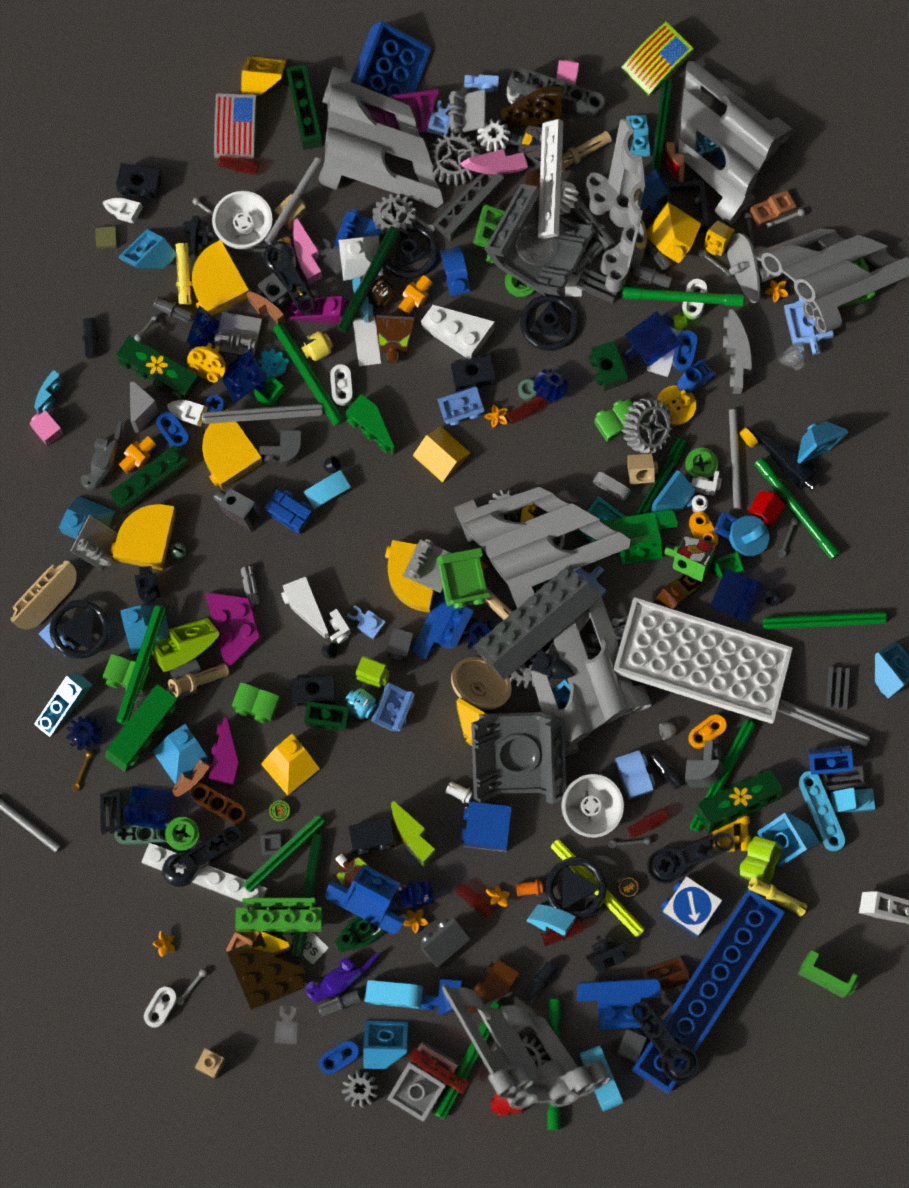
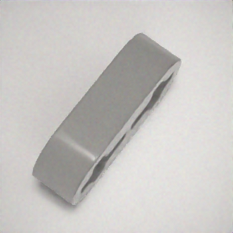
(612, 486)

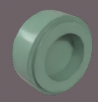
(526, 390)

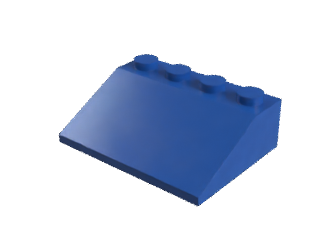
(390, 61)

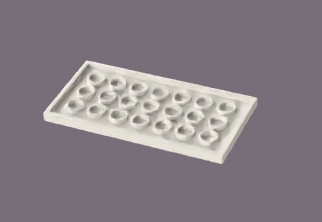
(702, 660)

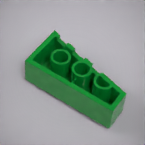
(140, 728)

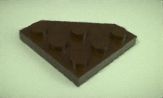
(535, 108)
(265, 975)

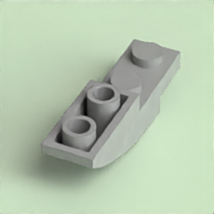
(738, 347)

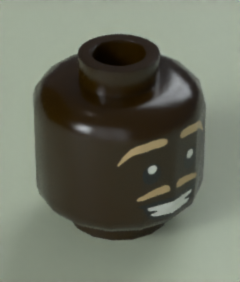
(381, 292)

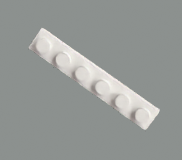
(550, 179)
(208, 876)

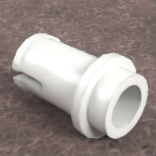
(702, 501)
(460, 792)

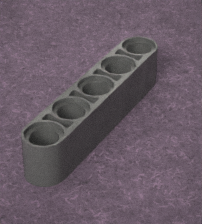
(584, 96)

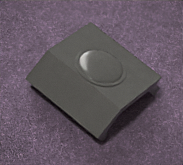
(519, 755)

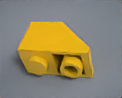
(718, 238)

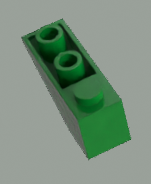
(367, 418)

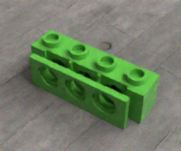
(279, 920)

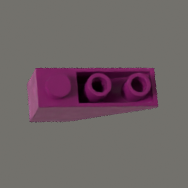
(329, 310)
(225, 761)

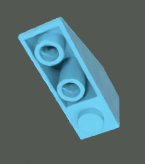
(63, 703)

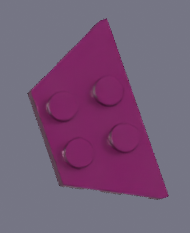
(420, 104)
(235, 623)

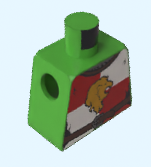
(692, 556)

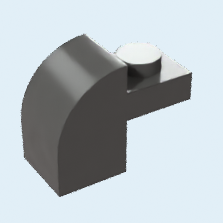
(287, 452)
(706, 771)

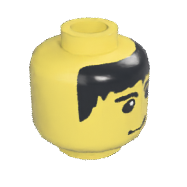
(317, 346)

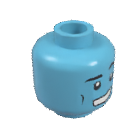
(360, 703)

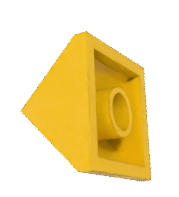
(441, 453)

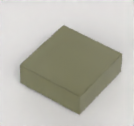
(106, 237)

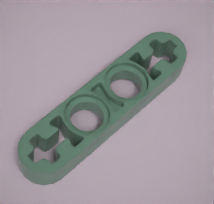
(154, 838)

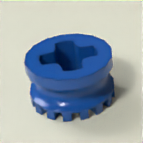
(218, 399)

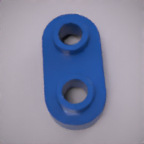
(685, 351)
(173, 431)
(338, 1057)

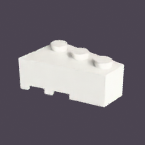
(458, 330)

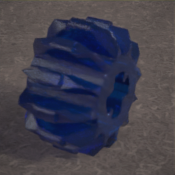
(550, 385)
(471, 629)
(89, 726)
(416, 894)

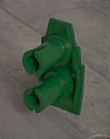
(357, 934)

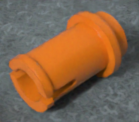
(529, 888)

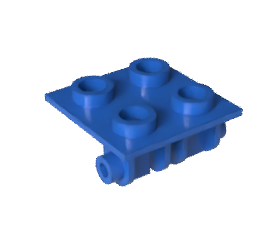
(356, 227)

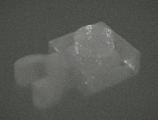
(332, 257)
(286, 1029)

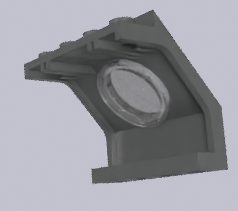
(532, 260)

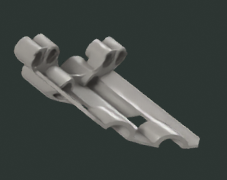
(740, 133)
(358, 144)
(622, 190)
(828, 275)
(525, 550)
(595, 689)
(511, 1065)

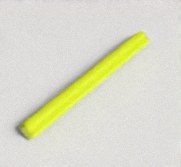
(610, 901)

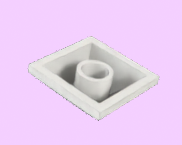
(357, 255)

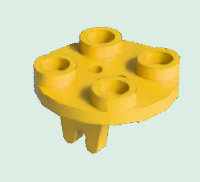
(206, 362)
(683, 400)

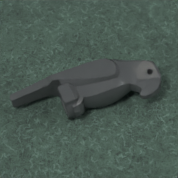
(102, 460)

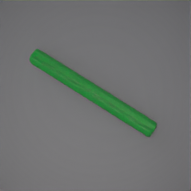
(283, 853)

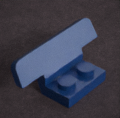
(442, 626)
(368, 898)
(617, 999)

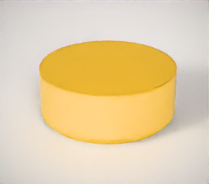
(748, 437)

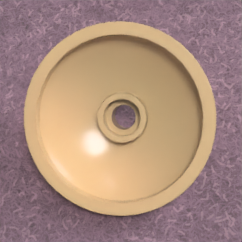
(480, 684)

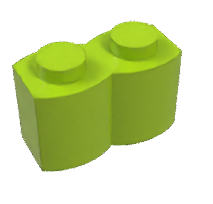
(372, 672)
(761, 859)

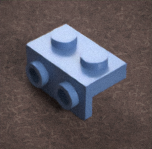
(461, 405)
(393, 708)

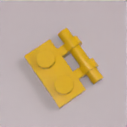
(744, 837)

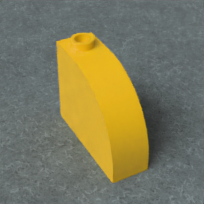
(217, 280)
(228, 453)
(145, 536)
(408, 591)

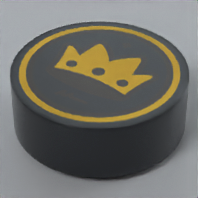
(628, 887)

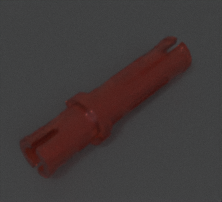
(416, 1057)

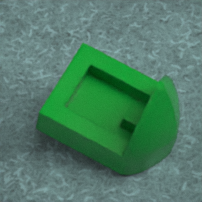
(272, 393)
(731, 562)

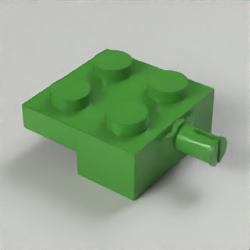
(487, 224)

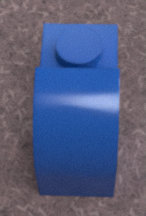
(654, 190)
(455, 271)
(442, 1001)

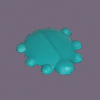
(273, 363)

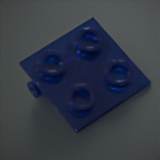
(202, 329)
(653, 338)
(243, 376)
(736, 595)
(148, 808)

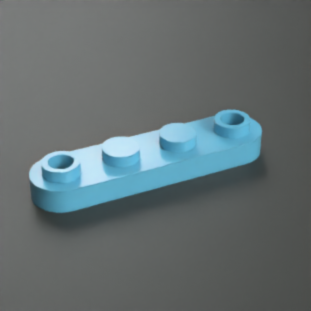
(821, 811)

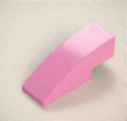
(496, 162)
(306, 254)

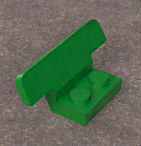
(643, 533)

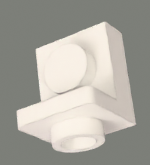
(705, 486)
(338, 623)

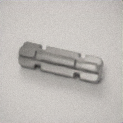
(250, 585)

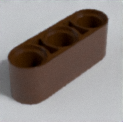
(212, 796)

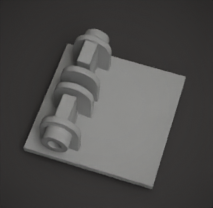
(467, 111)
(237, 333)
(95, 543)
(424, 566)

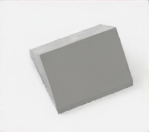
(142, 407)

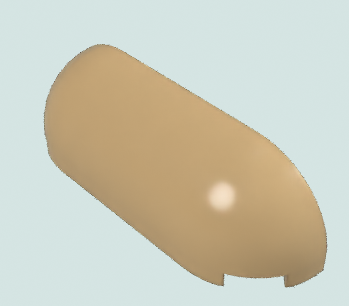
(44, 595)

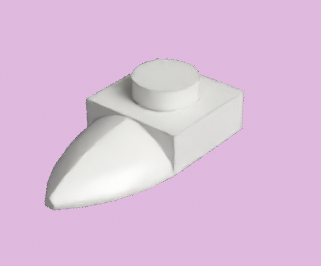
(123, 208)
(187, 411)

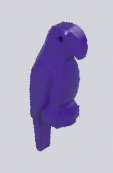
(337, 980)

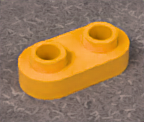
(703, 530)
(706, 731)

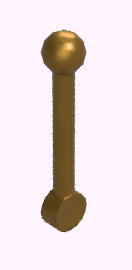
(75, 786)

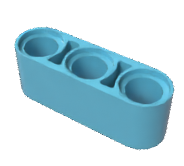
(393, 994)
(607, 1095)

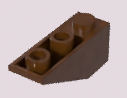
(681, 590)
(496, 984)

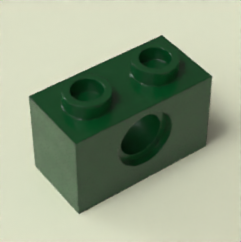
(608, 354)
(326, 716)

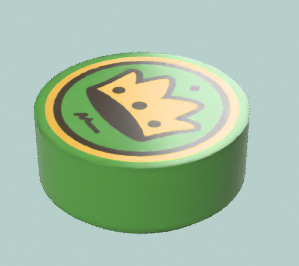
(279, 811)

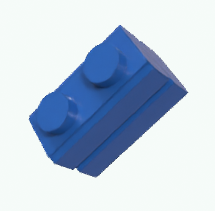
(289, 511)
(830, 760)

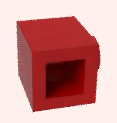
(767, 507)

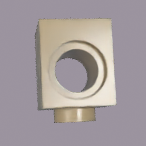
(297, 213)
(641, 468)
(210, 1063)

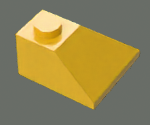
(261, 74)
(673, 232)
(467, 715)
(290, 765)

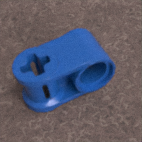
(696, 376)

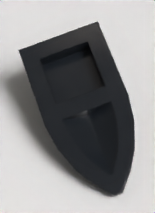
(551, 666)

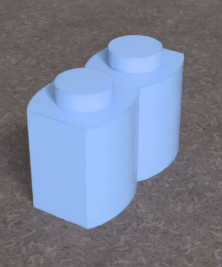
(634, 774)

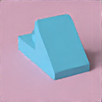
(852, 800)

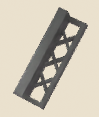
(472, 207)

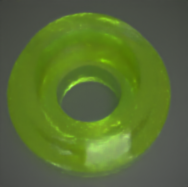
(680, 321)

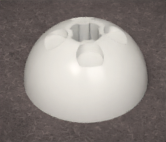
(240, 211)
(603, 803)

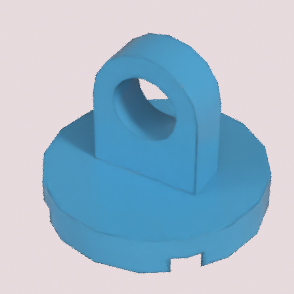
(749, 536)

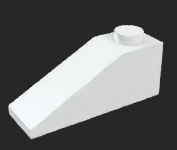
(303, 603)
(884, 907)

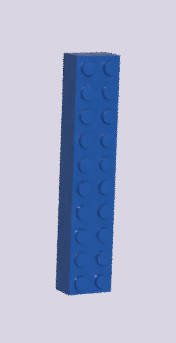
(713, 983)

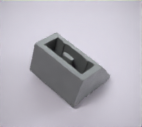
(444, 943)

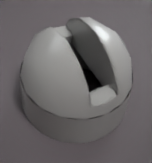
(667, 730)

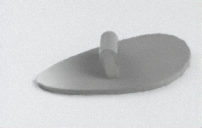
(744, 265)

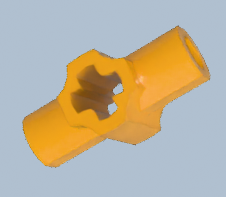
(415, 295)
(137, 454)

